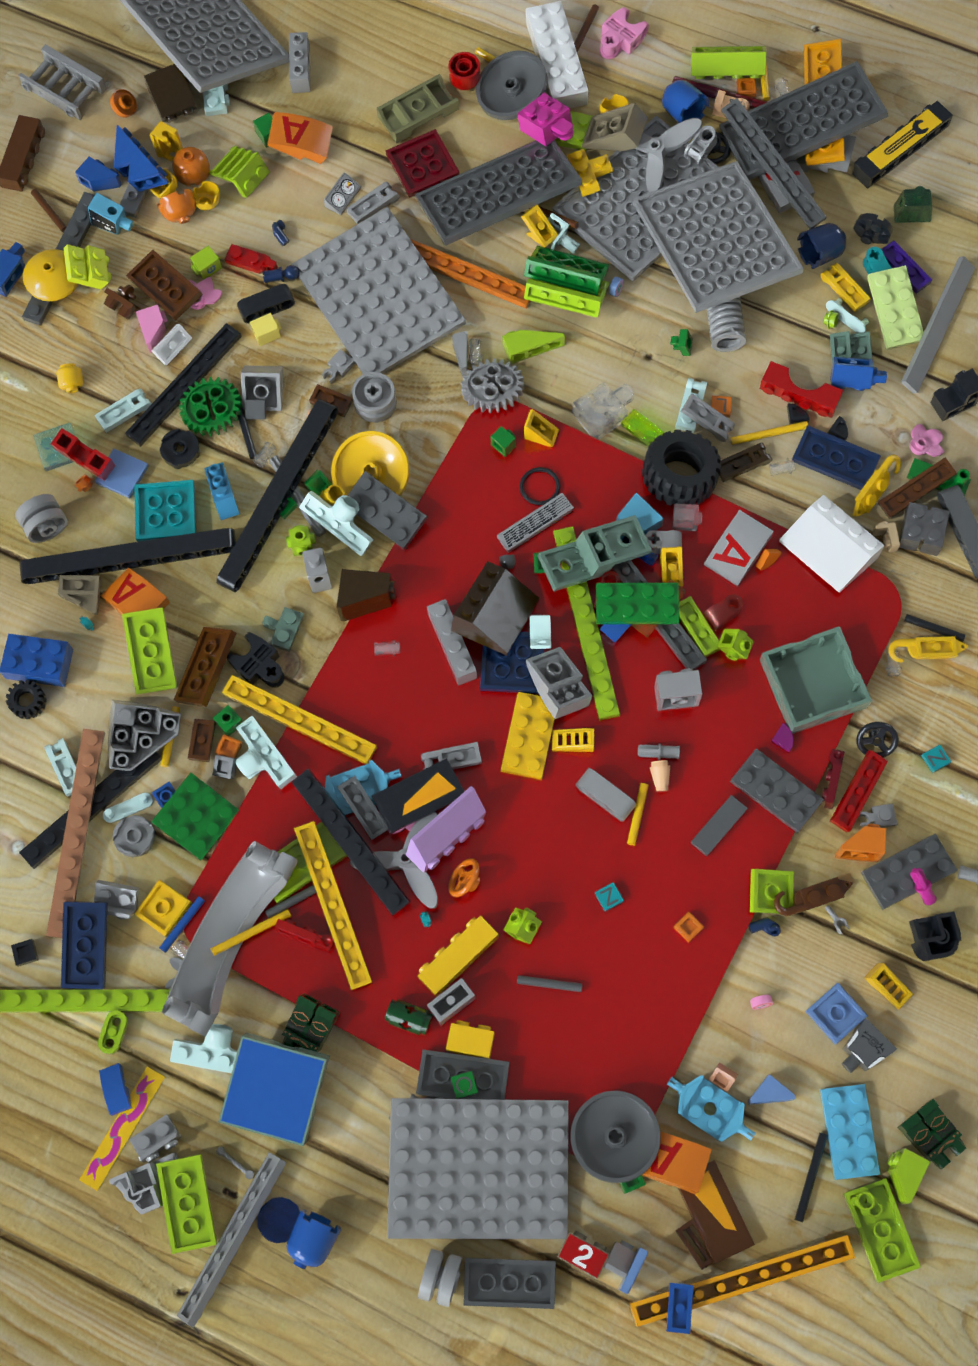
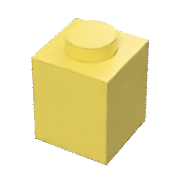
(265, 329)

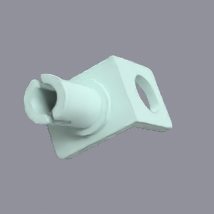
(562, 239)
(540, 632)

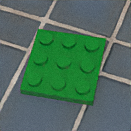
(195, 816)

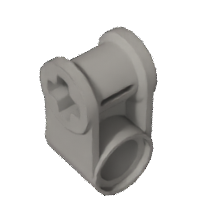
(699, 147)
(663, 539)

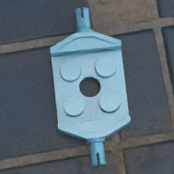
(369, 776)
(728, 1114)

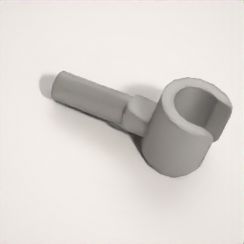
(838, 922)

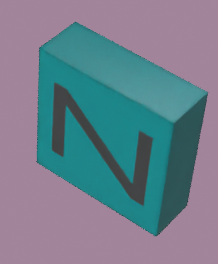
(936, 758)
(609, 897)

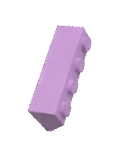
(446, 830)

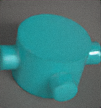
(86, 623)
(425, 919)

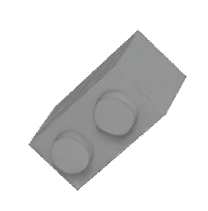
(451, 1001)

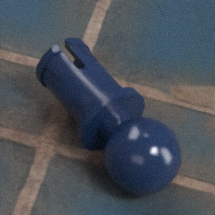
(291, 273)

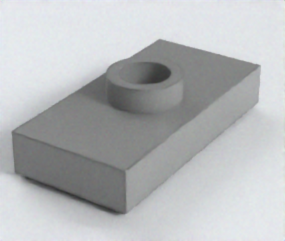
(132, 200)

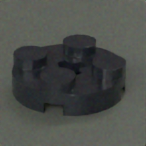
(872, 229)
(183, 458)

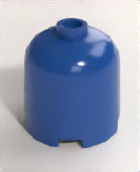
(684, 101)
(311, 1239)

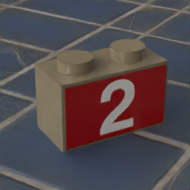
(583, 1255)

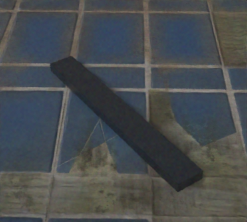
(171, 396)

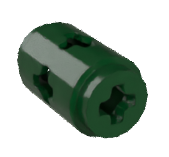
(399, 1013)

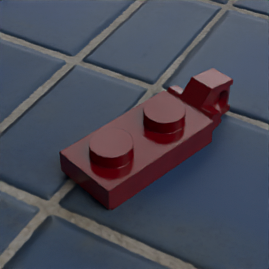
(836, 760)

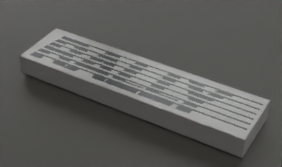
(535, 522)

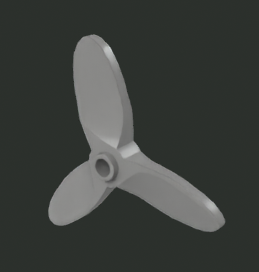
(667, 142)
(418, 881)

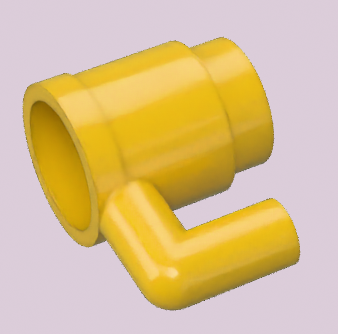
(332, 493)

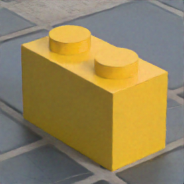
(470, 1040)

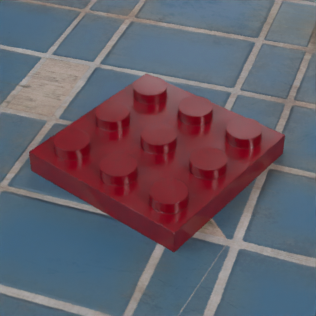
(422, 162)

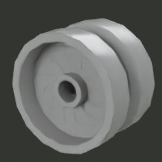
(374, 397)
(41, 518)
(440, 1277)

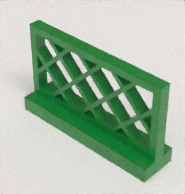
(570, 276)

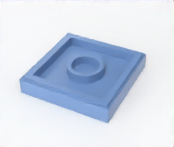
(125, 474)
(836, 1013)
(637, 1263)

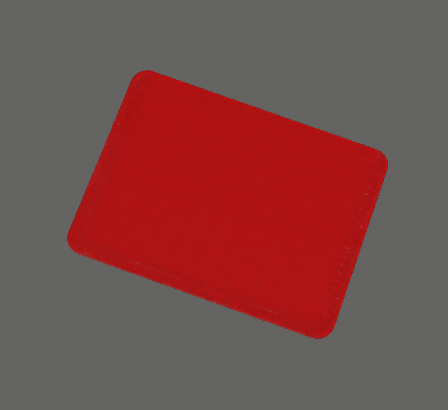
(545, 838)

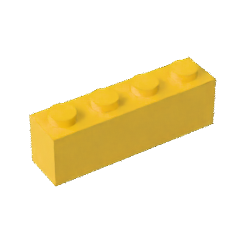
(458, 955)

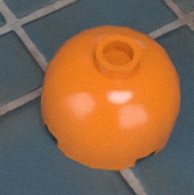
(191, 166)
(177, 206)

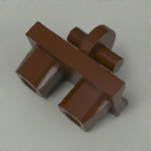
(114, 298)

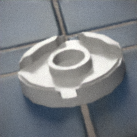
(134, 836)

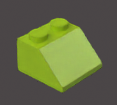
(906, 1173)

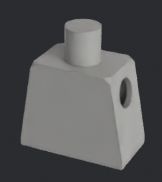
(317, 567)

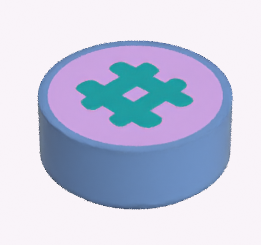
(616, 286)

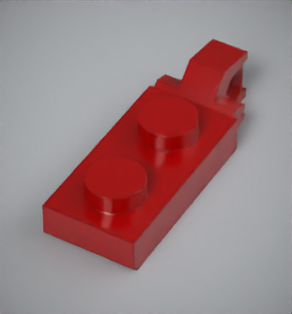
(249, 259)
(304, 935)

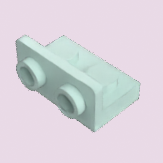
(216, 100)

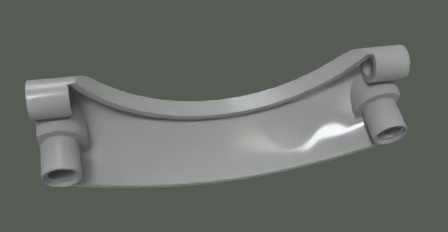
(243, 897)

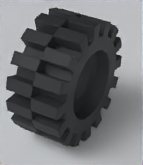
(20, 689)

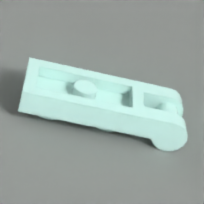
(122, 410)
(684, 422)
(63, 764)

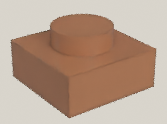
(723, 1077)

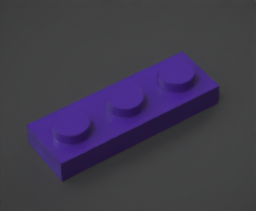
(898, 257)

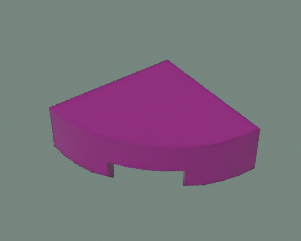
(784, 738)

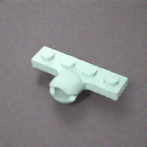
(338, 520)
(262, 755)
(212, 1054)

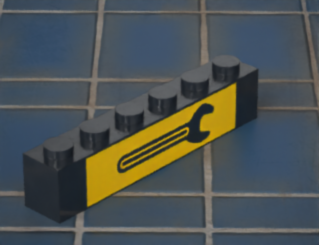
(901, 144)

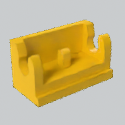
(165, 140)

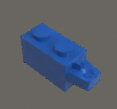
(10, 267)
(855, 373)

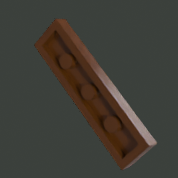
(917, 488)

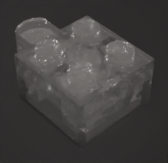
(602, 409)

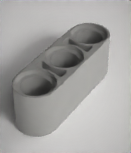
(605, 794)

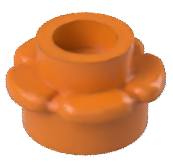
(84, 483)

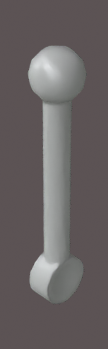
(248, 1173)

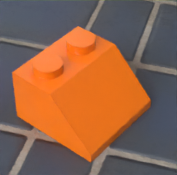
(865, 845)

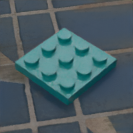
(164, 509)

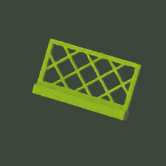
(565, 298)

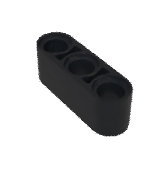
(265, 302)

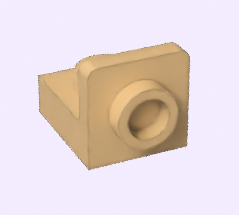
(889, 533)

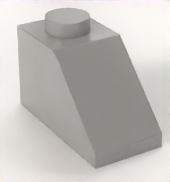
(620, 1258)

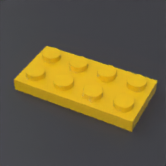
(528, 737)

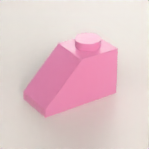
(152, 325)

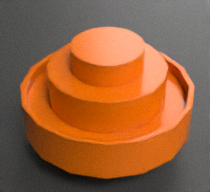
(123, 103)

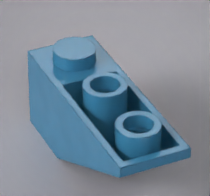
(221, 491)

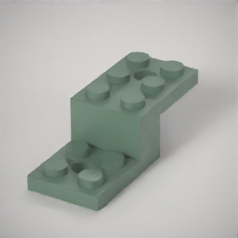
(594, 553)

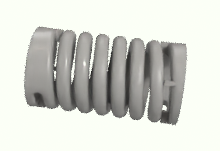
(726, 325)

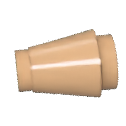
(660, 773)

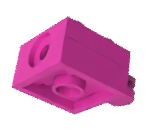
(546, 120)

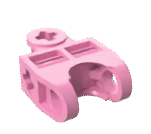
(621, 35)

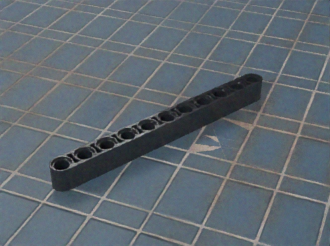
(275, 497)
(128, 555)

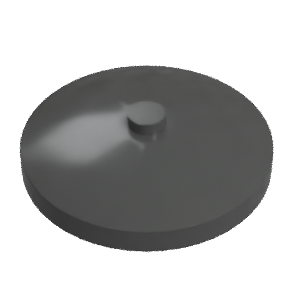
(511, 84)
(615, 1136)

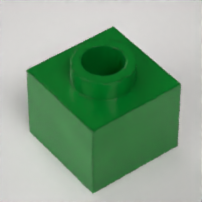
(503, 441)
(227, 726)

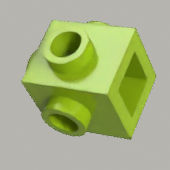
(300, 539)
(735, 644)
(523, 925)

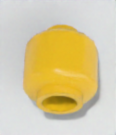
(69, 377)

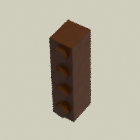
(21, 153)

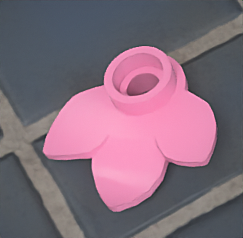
(209, 295)
(926, 441)

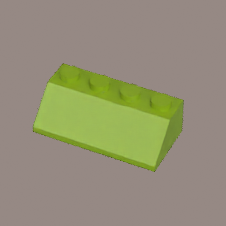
(728, 61)

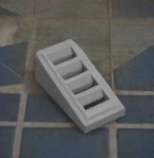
(460, 345)

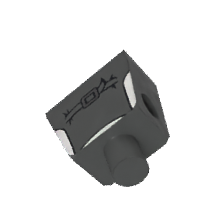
(866, 1047)

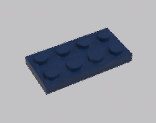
(835, 458)
(84, 945)

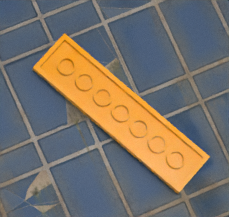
(819, 61)

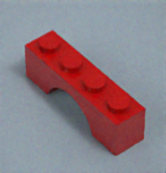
(821, 400)

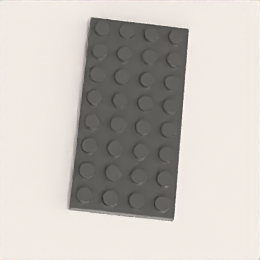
(810, 117)
(497, 190)

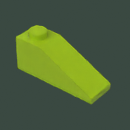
(527, 343)

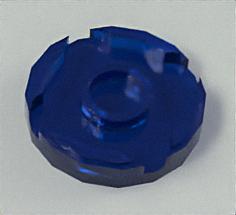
(277, 1219)

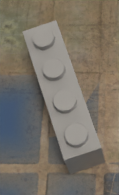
(451, 643)

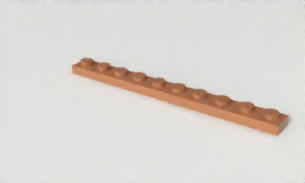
(76, 827)

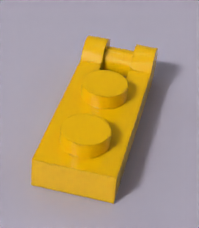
(845, 287)

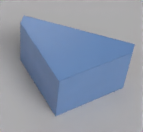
(770, 1092)

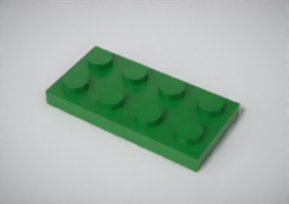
(637, 603)

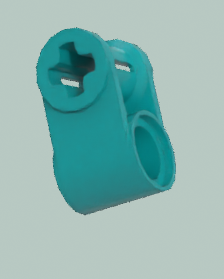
(875, 261)

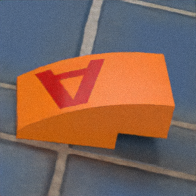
(300, 136)
(133, 594)
(679, 1163)

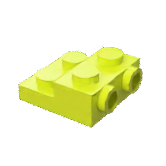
(87, 266)

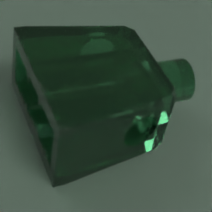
(913, 206)

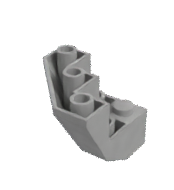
(138, 732)

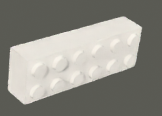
(558, 54)

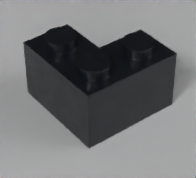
(958, 396)

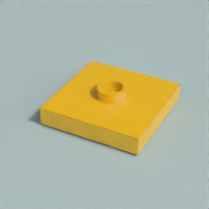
(163, 908)

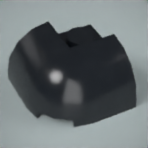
(935, 936)

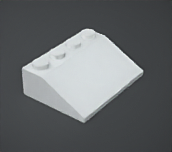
(832, 543)

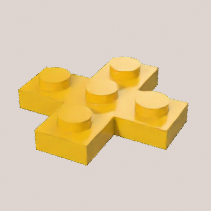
(589, 170)

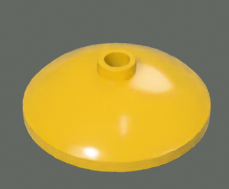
(50, 283)

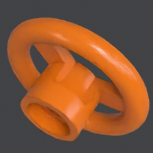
(467, 880)

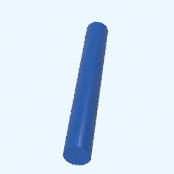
(182, 924)

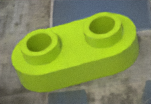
(112, 1032)

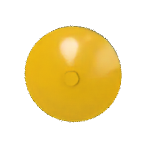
(371, 453)

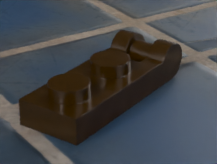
(744, 462)

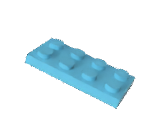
(849, 1132)

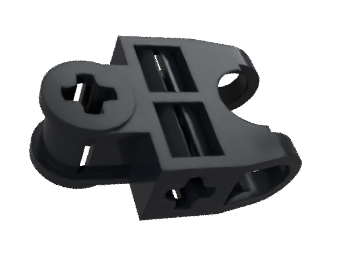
(258, 662)

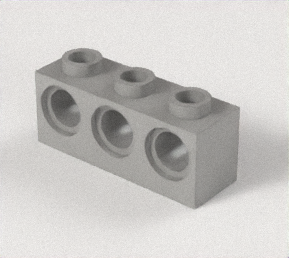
(299, 62)

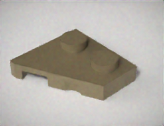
(81, 591)

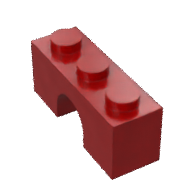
(78, 452)

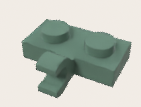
(285, 628)

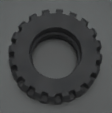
(684, 448)

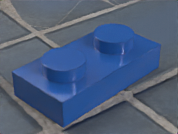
(679, 1308)

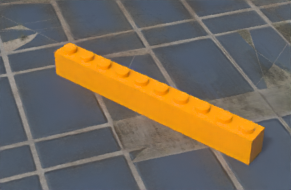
(749, 1278)

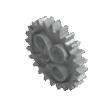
(492, 385)

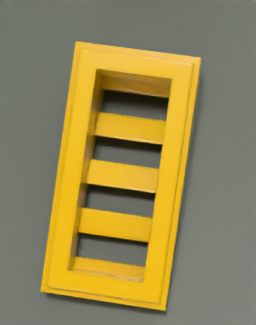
(589, 747)
(883, 990)

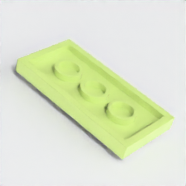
(895, 307)

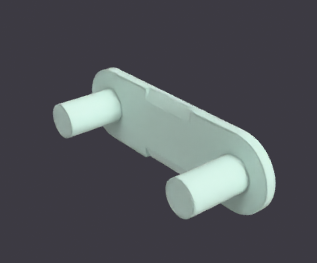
(844, 316)
(127, 807)

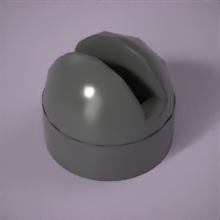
(507, 561)

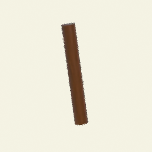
(591, 15)
(47, 208)
(572, 223)

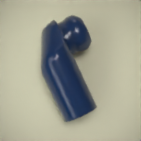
(277, 228)
(765, 925)

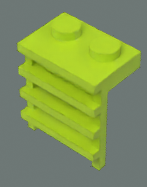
(242, 169)

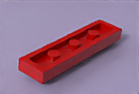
(858, 791)

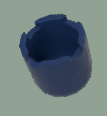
(821, 244)

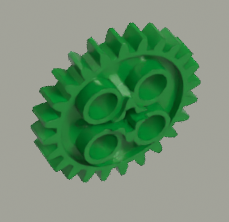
(228, 400)

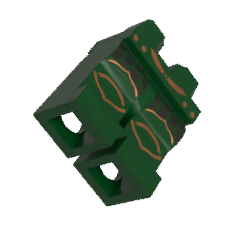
(303, 1030)
(932, 1134)

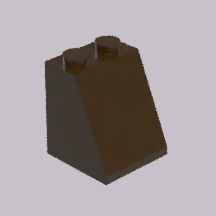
(170, 93)
(364, 593)

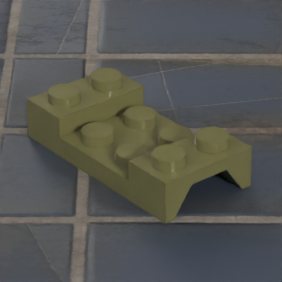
(416, 108)

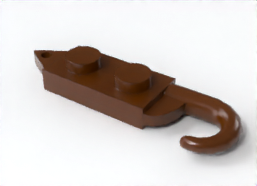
(813, 896)

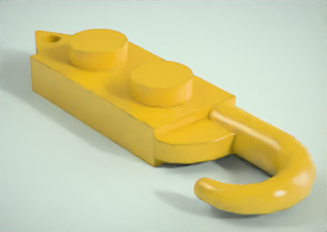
(875, 486)
(928, 647)

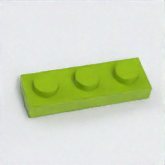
(697, 627)

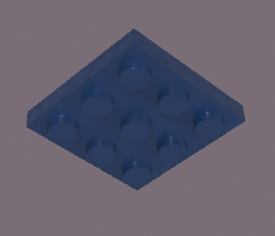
(509, 671)

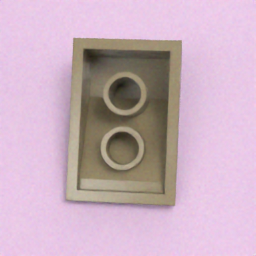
(616, 129)

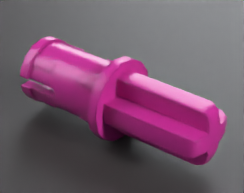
(923, 886)

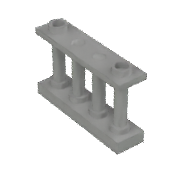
(65, 66)

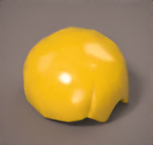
(615, 102)
(164, 190)
(207, 195)

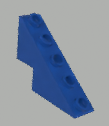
(135, 164)

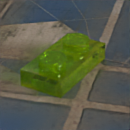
(641, 427)

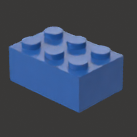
(36, 660)

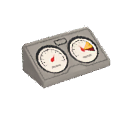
(341, 194)

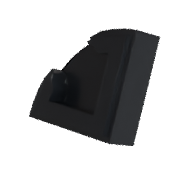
(796, 414)
(839, 429)

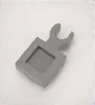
(339, 364)
(882, 815)

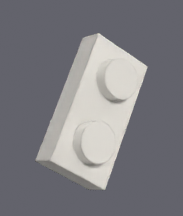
(171, 344)

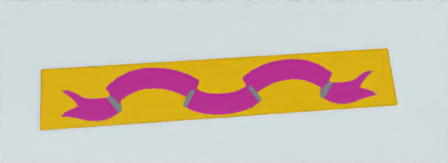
(121, 1129)

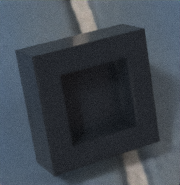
(24, 952)

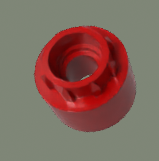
(464, 70)

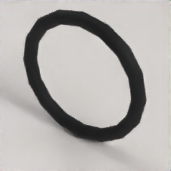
(537, 470)

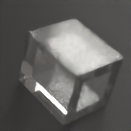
(686, 517)

